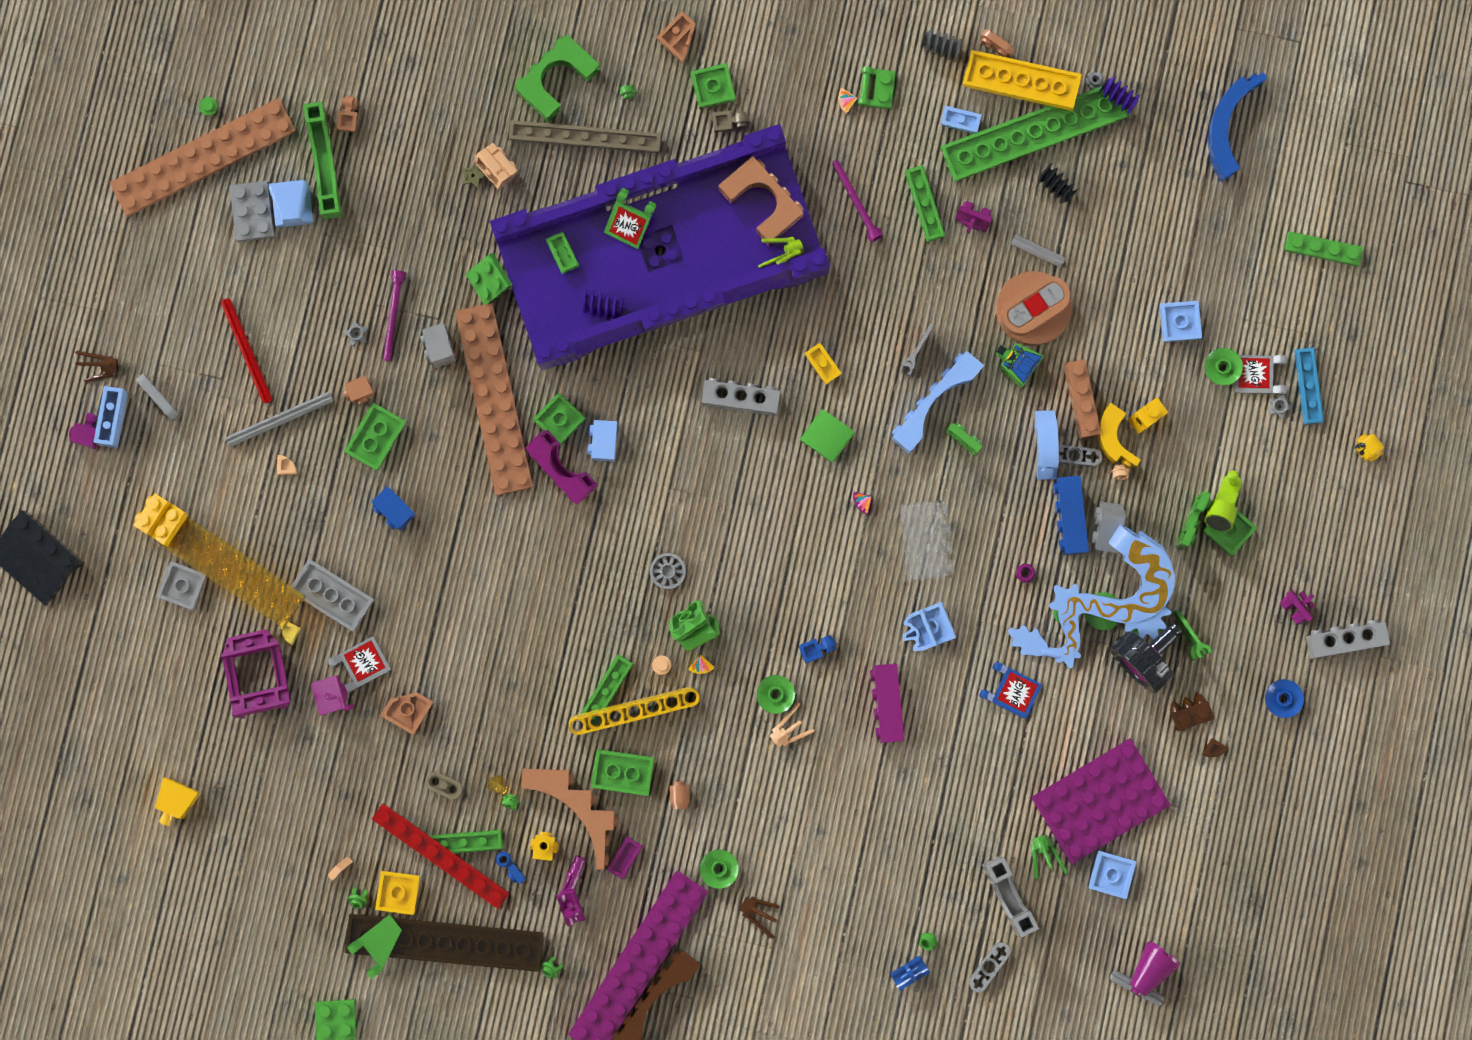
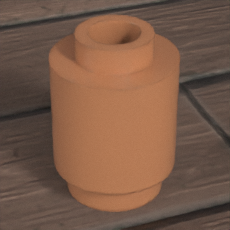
(679, 795)

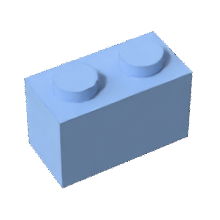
(604, 440)

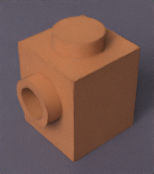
(358, 390)

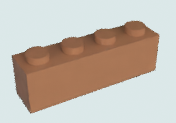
(1082, 399)

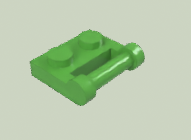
(883, 88)

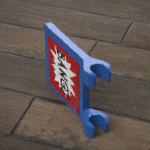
(1014, 692)

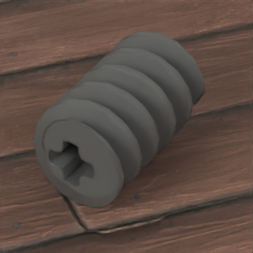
(942, 44)

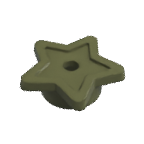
(472, 180)

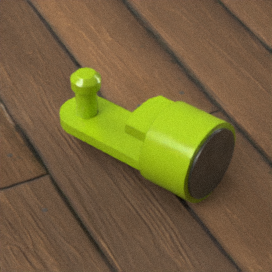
(1222, 510)

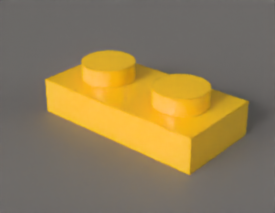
(822, 363)

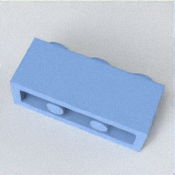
(110, 417)

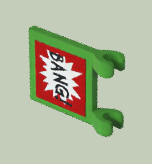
(627, 222)

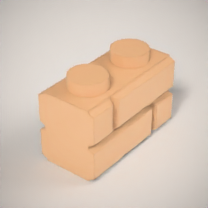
(495, 165)

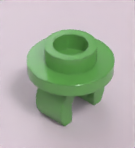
(357, 901)
(549, 970)

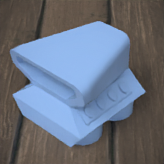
(291, 203)

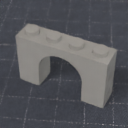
(1017, 914)

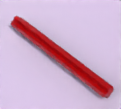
(246, 350)

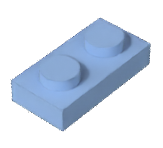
(960, 119)

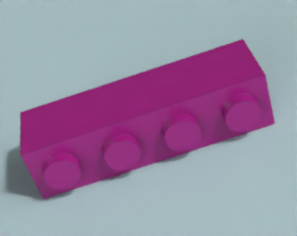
(887, 702)

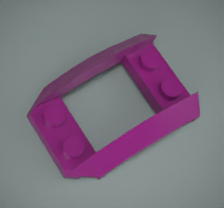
(262, 700)

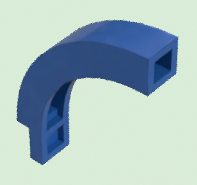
(1218, 141)

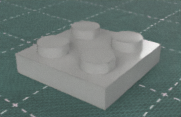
(181, 585)

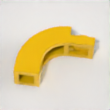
(1108, 438)

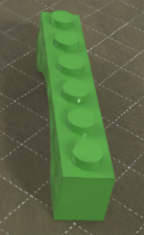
(323, 160)

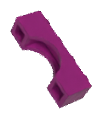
(545, 451)

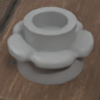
(1093, 75)

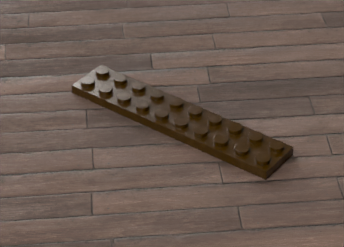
(456, 943)

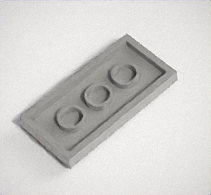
(332, 595)

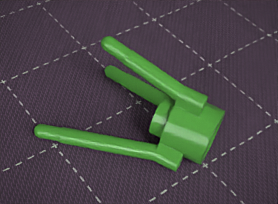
(1041, 845)

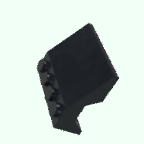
(36, 557)

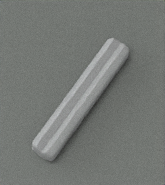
(1038, 251)
(1124, 981)

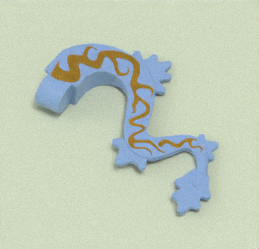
(1138, 611)

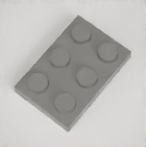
(252, 211)

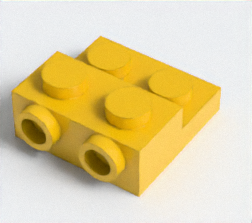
(160, 519)

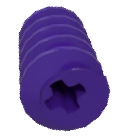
(1119, 94)
(602, 305)

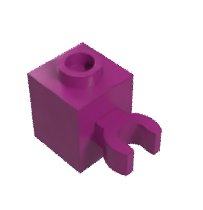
(84, 434)

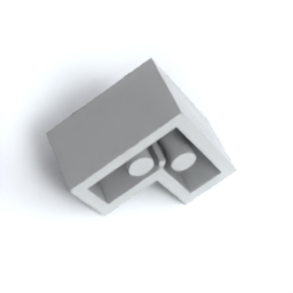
(438, 346)
(1108, 519)

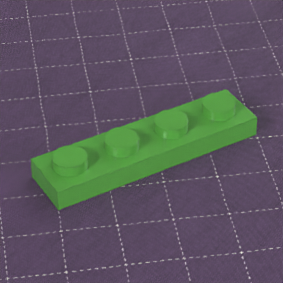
(1323, 248)

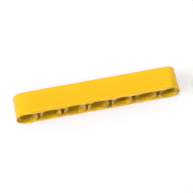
(643, 713)

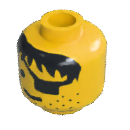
(1369, 447)

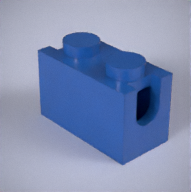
(393, 509)

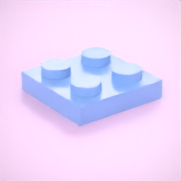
(1180, 321)
(1112, 874)

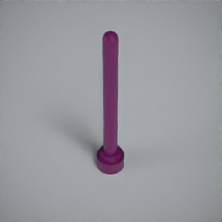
(873, 232)
(398, 278)

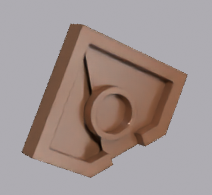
(407, 711)

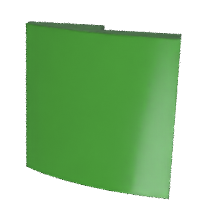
(827, 436)

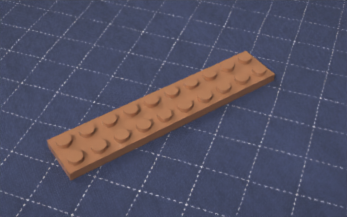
(202, 157)
(494, 399)

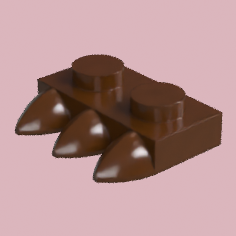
(1191, 714)

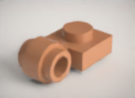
(348, 119)

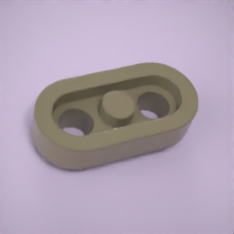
(444, 785)

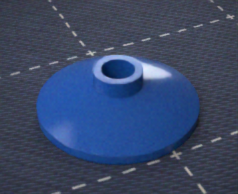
(1293, 695)

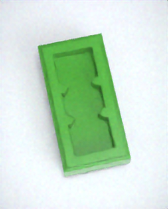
(562, 253)

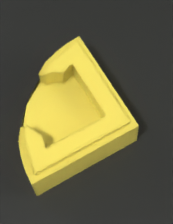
(290, 632)

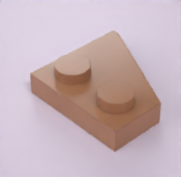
(678, 35)

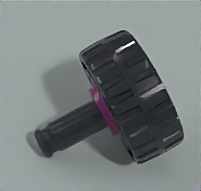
(1144, 660)

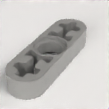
(157, 397)
(1087, 462)
(994, 952)

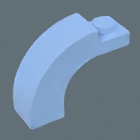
(1047, 444)

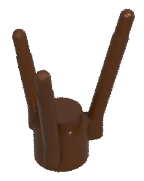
(108, 365)
(750, 907)

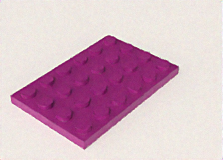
(1100, 801)

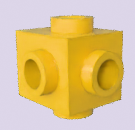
(538, 851)

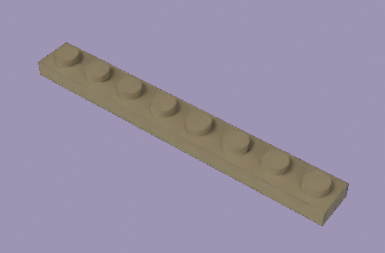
(584, 136)

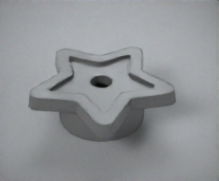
(361, 333)
(1274, 406)

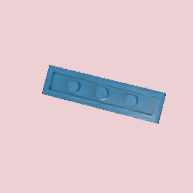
(1308, 386)

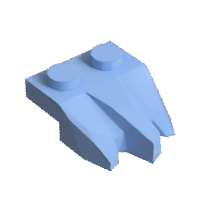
(929, 627)

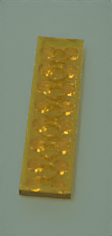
(235, 572)

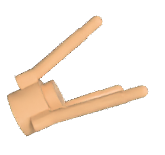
(780, 736)

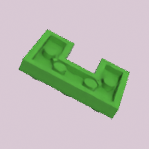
(1187, 534)

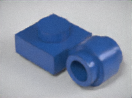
(812, 651)
(515, 873)

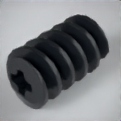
(1057, 184)

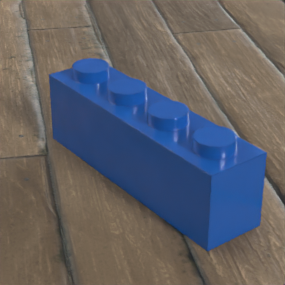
(1071, 515)

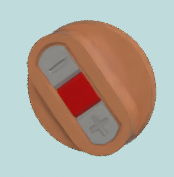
(1034, 308)

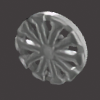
(667, 571)

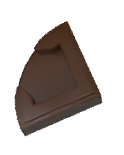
(1214, 749)

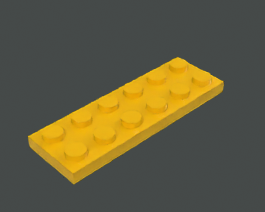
(1022, 80)

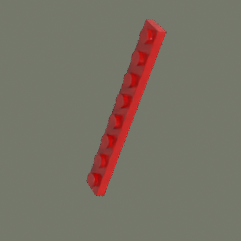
(440, 856)

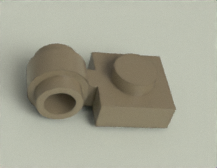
(723, 121)

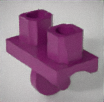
(973, 219)
(1303, 613)
(570, 906)

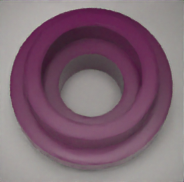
(1029, 568)

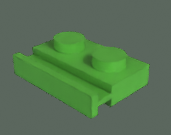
(958, 433)

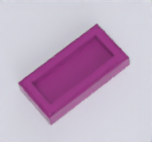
(624, 857)

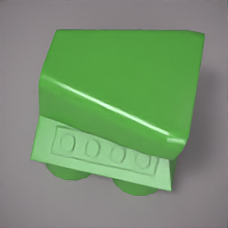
(693, 626)

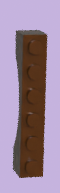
(679, 971)

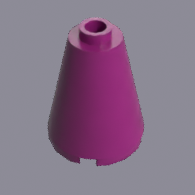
(1152, 969)

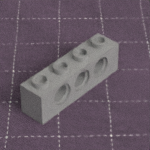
(730, 402)
(1318, 648)

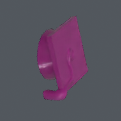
(330, 695)

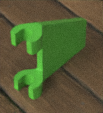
(1196, 646)
(378, 942)

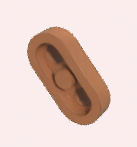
(1002, 48)

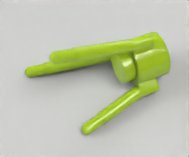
(792, 249)

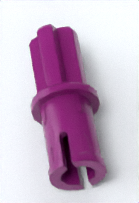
(574, 872)

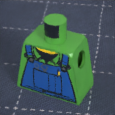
(1018, 363)

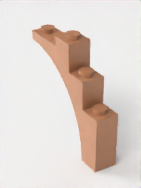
(580, 801)

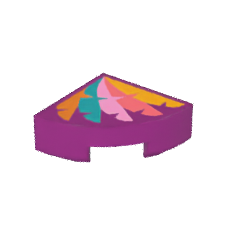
(862, 502)

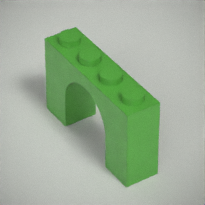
(564, 53)

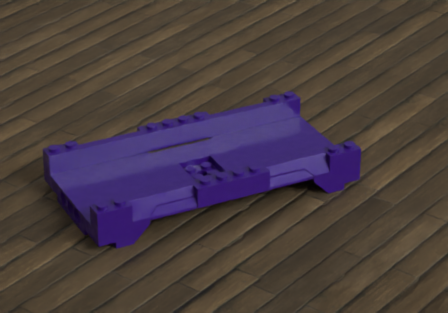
(706, 262)

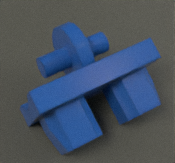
(909, 973)

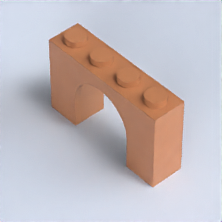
(753, 175)

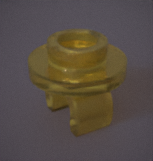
(496, 784)

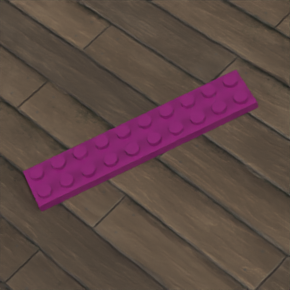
(640, 960)

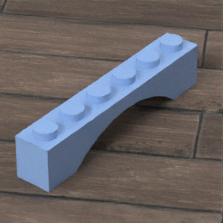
(963, 372)

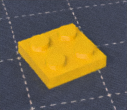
(397, 892)

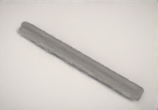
(279, 419)

